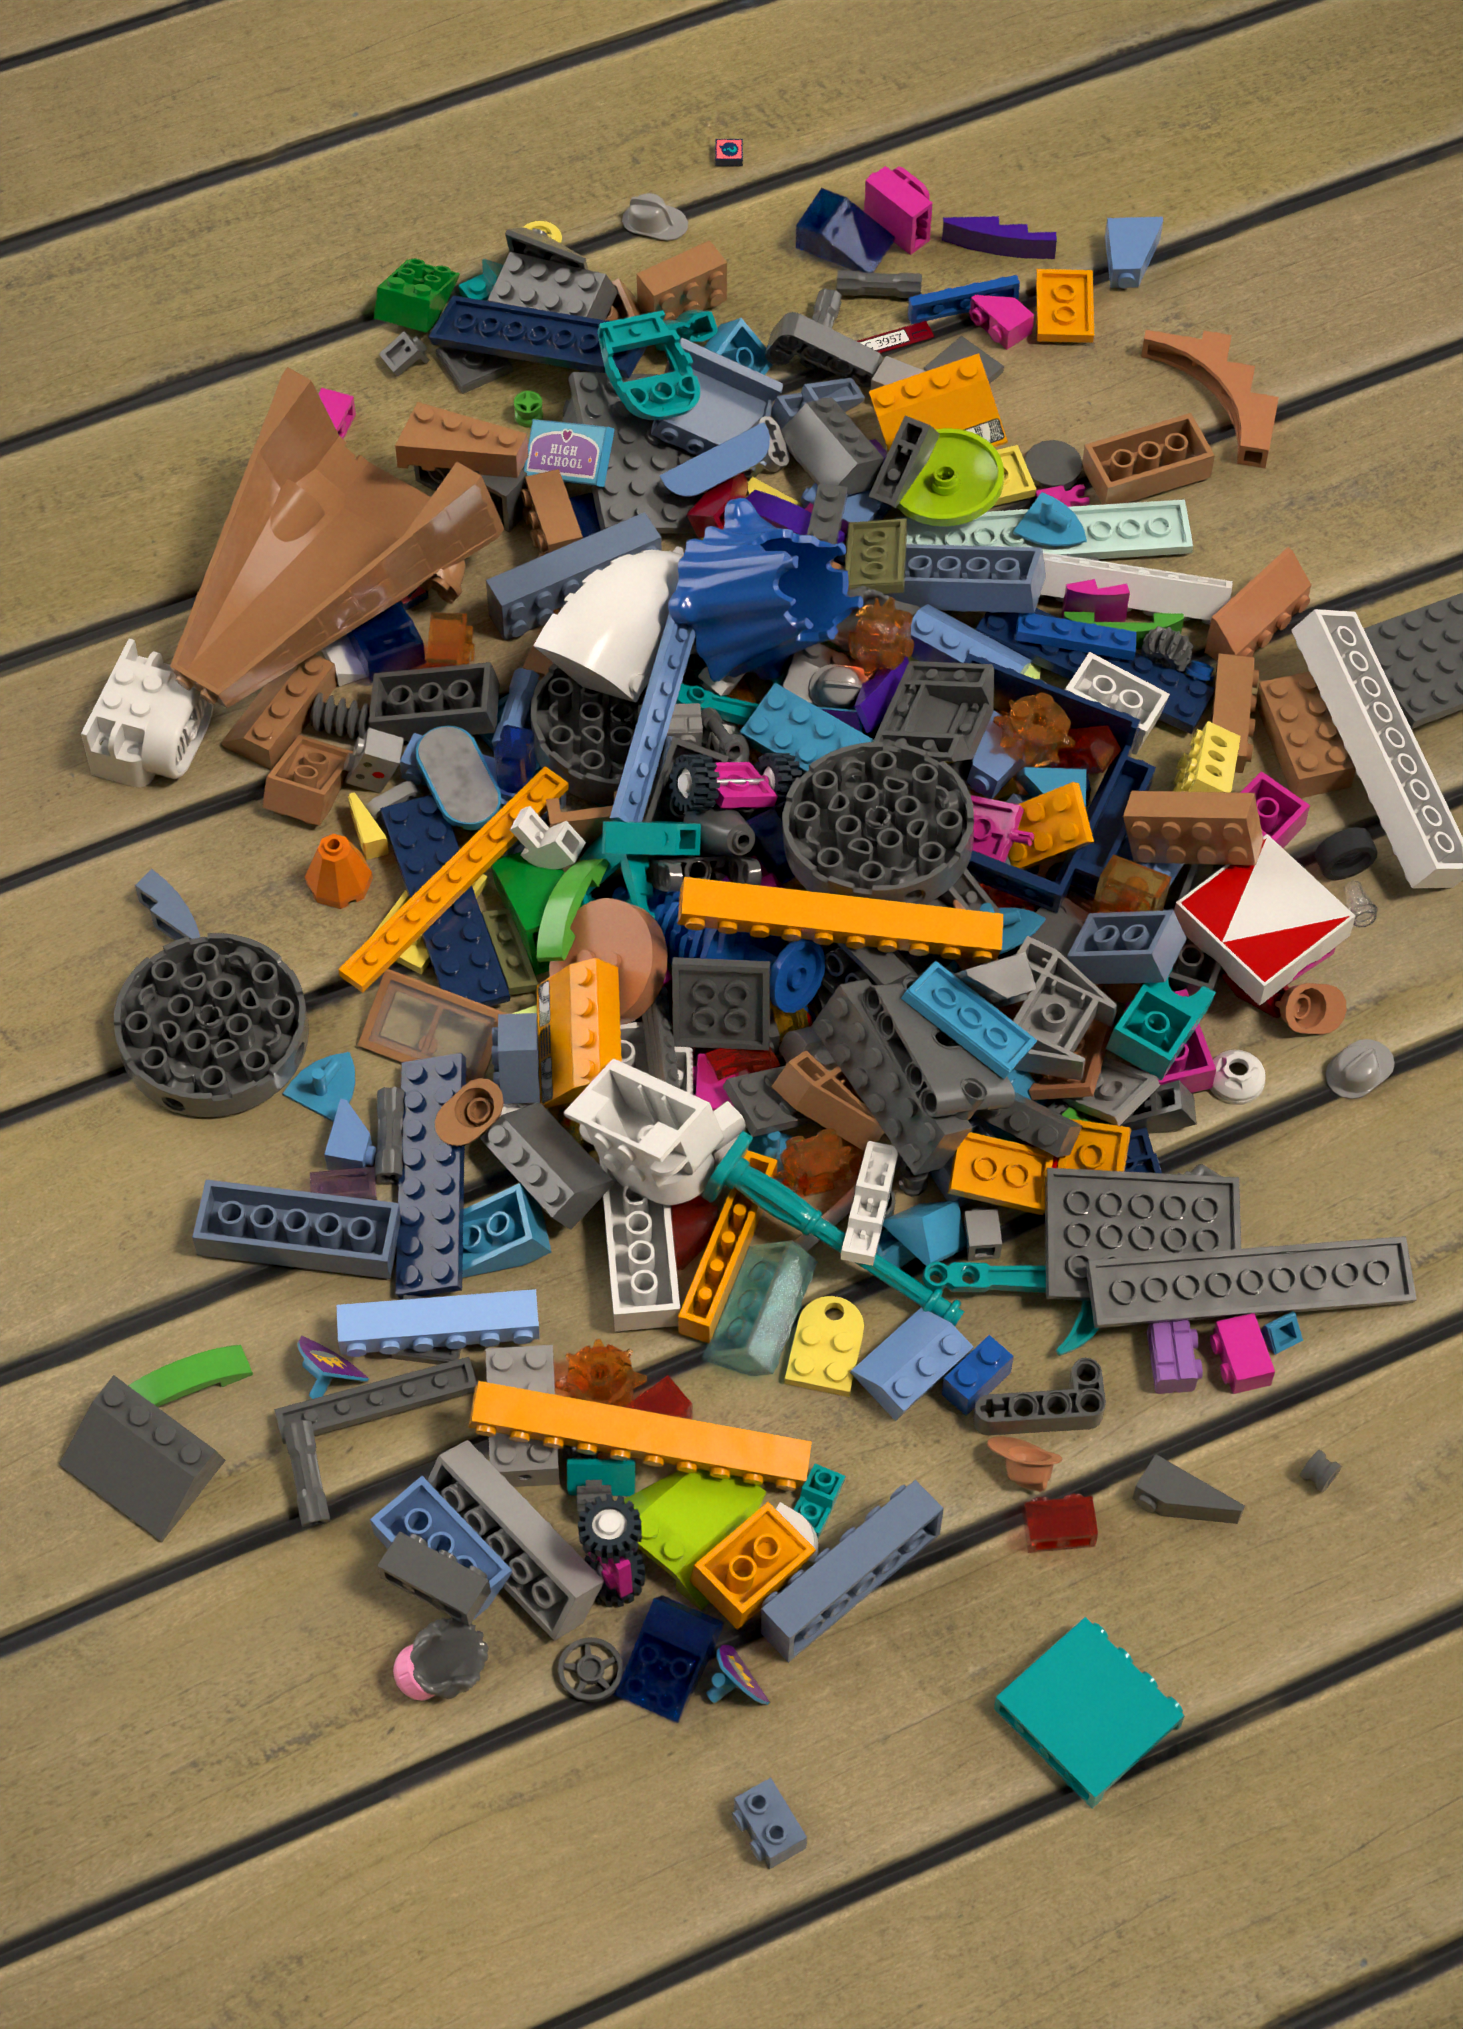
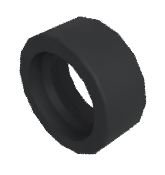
(1346, 853)

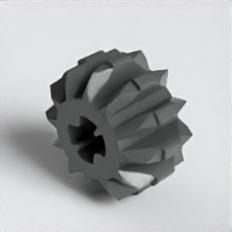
(1167, 648)

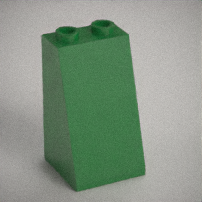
(525, 893)

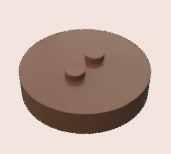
(625, 938)

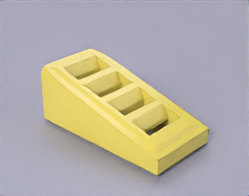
(370, 836)

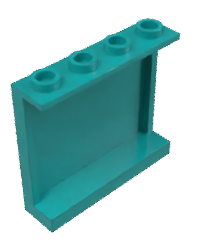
(1088, 1710)

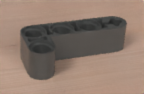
(823, 347)
(1038, 1402)

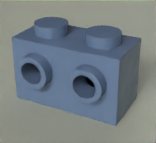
(769, 1824)

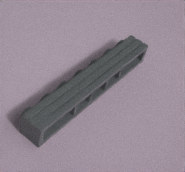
(660, 1040)

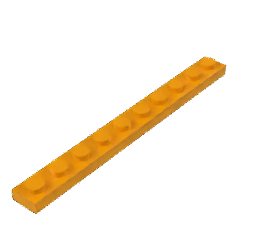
(448, 883)

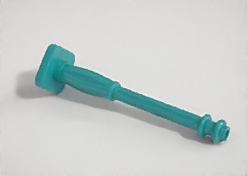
(797, 1213)

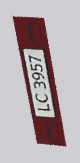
(898, 337)

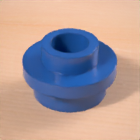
(1200, 671)

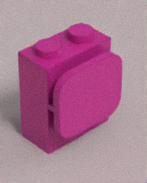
(900, 206)

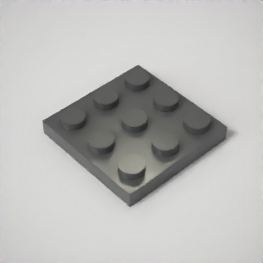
(721, 1003)

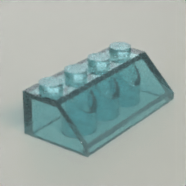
(761, 1308)

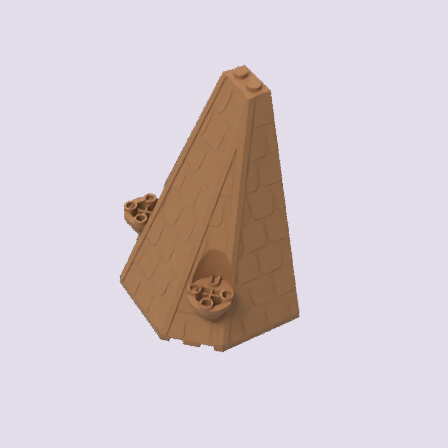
(319, 550)

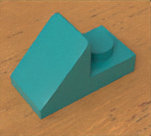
(482, 285)

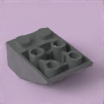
(1063, 927)

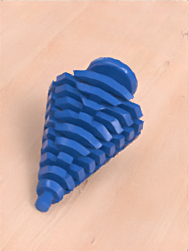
(794, 969)

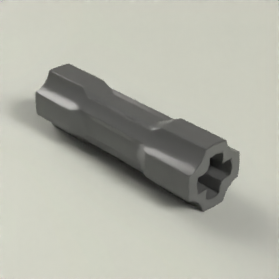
(882, 284)
(825, 313)
(389, 1142)
(306, 1472)

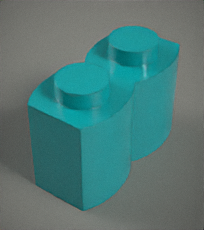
(692, 326)

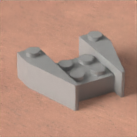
(1058, 1012)

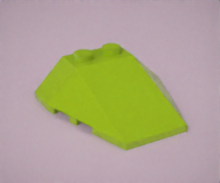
(688, 1518)

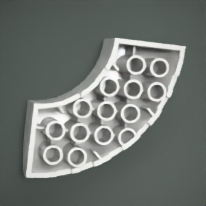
(614, 624)

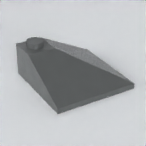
(540, 245)

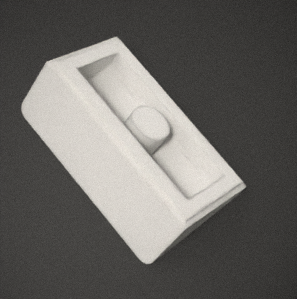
(345, 659)

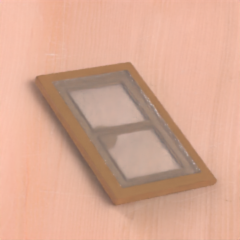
(423, 1022)

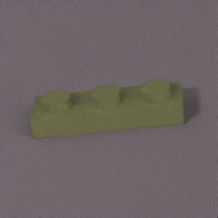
(510, 951)

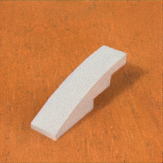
(870, 1203)

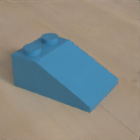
(503, 1232)

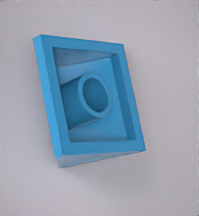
(929, 1230)

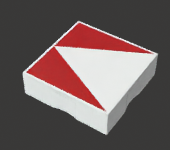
(1264, 920)

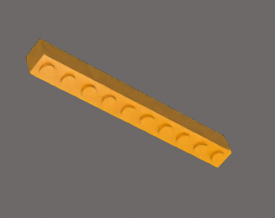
(840, 919)
(639, 1435)

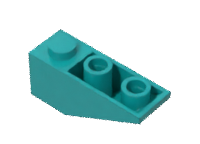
(651, 838)

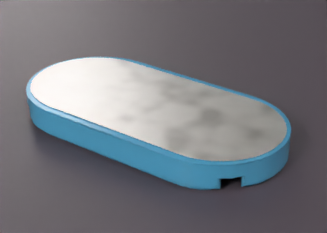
(458, 777)

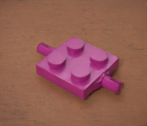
(997, 827)

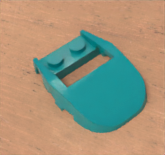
(658, 395)
(633, 871)

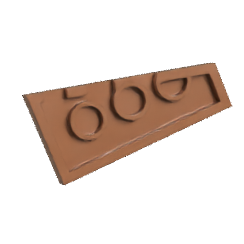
(1093, 1049)

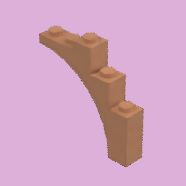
(1229, 381)

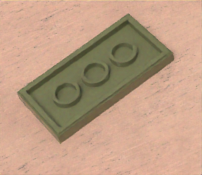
(877, 555)

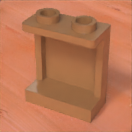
(586, 822)

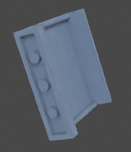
(728, 404)

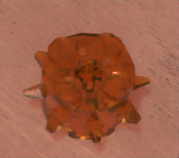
(881, 636)
(1034, 730)
(815, 1163)
(601, 1375)

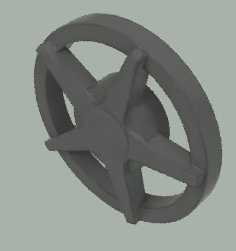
(590, 1669)

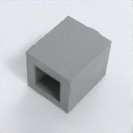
(982, 1234)

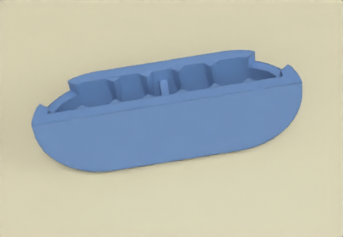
(719, 463)

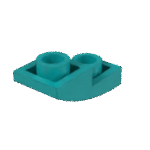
(819, 1496)

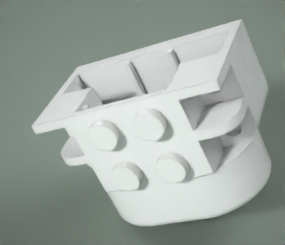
(145, 722)
(648, 1133)

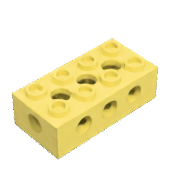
(1210, 761)

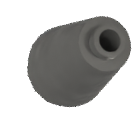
(722, 831)

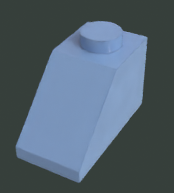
(349, 1141)

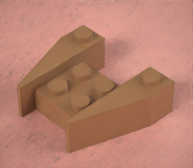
(827, 1099)

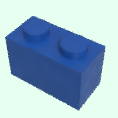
(977, 1374)

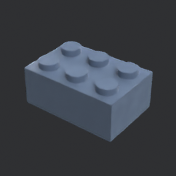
(1128, 946)

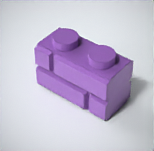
(1173, 1356)

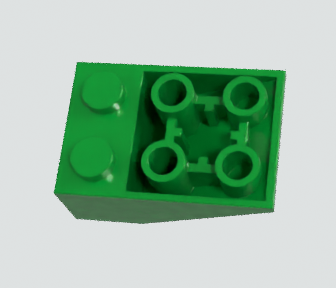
(415, 294)

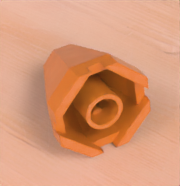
(338, 873)

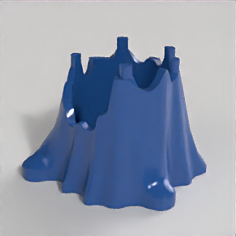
(758, 594)

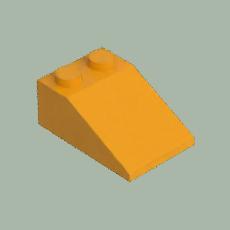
(751, 1564)

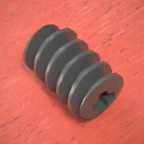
(339, 717)

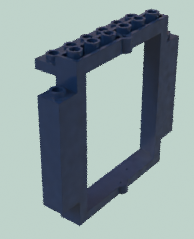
(1106, 811)

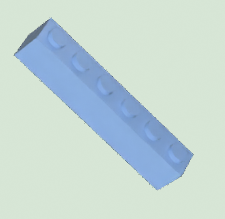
(437, 1322)

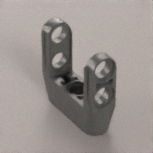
(669, 871)

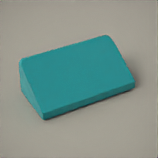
(612, 1472)

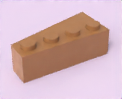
(444, 437)

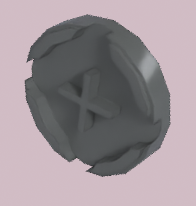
(1053, 464)

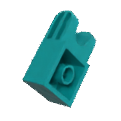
(1158, 1026)

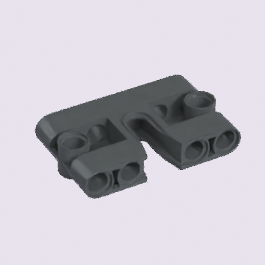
(938, 1076)

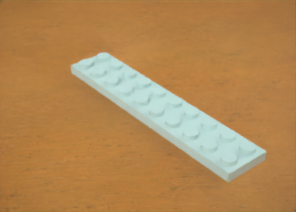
(1109, 529)

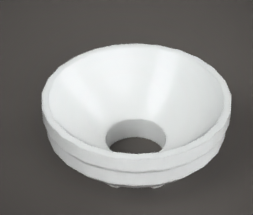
(1237, 1088)

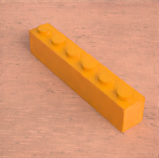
(722, 1259)

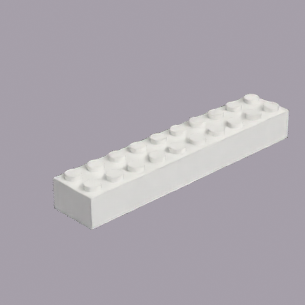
(1382, 748)
(639, 1236)

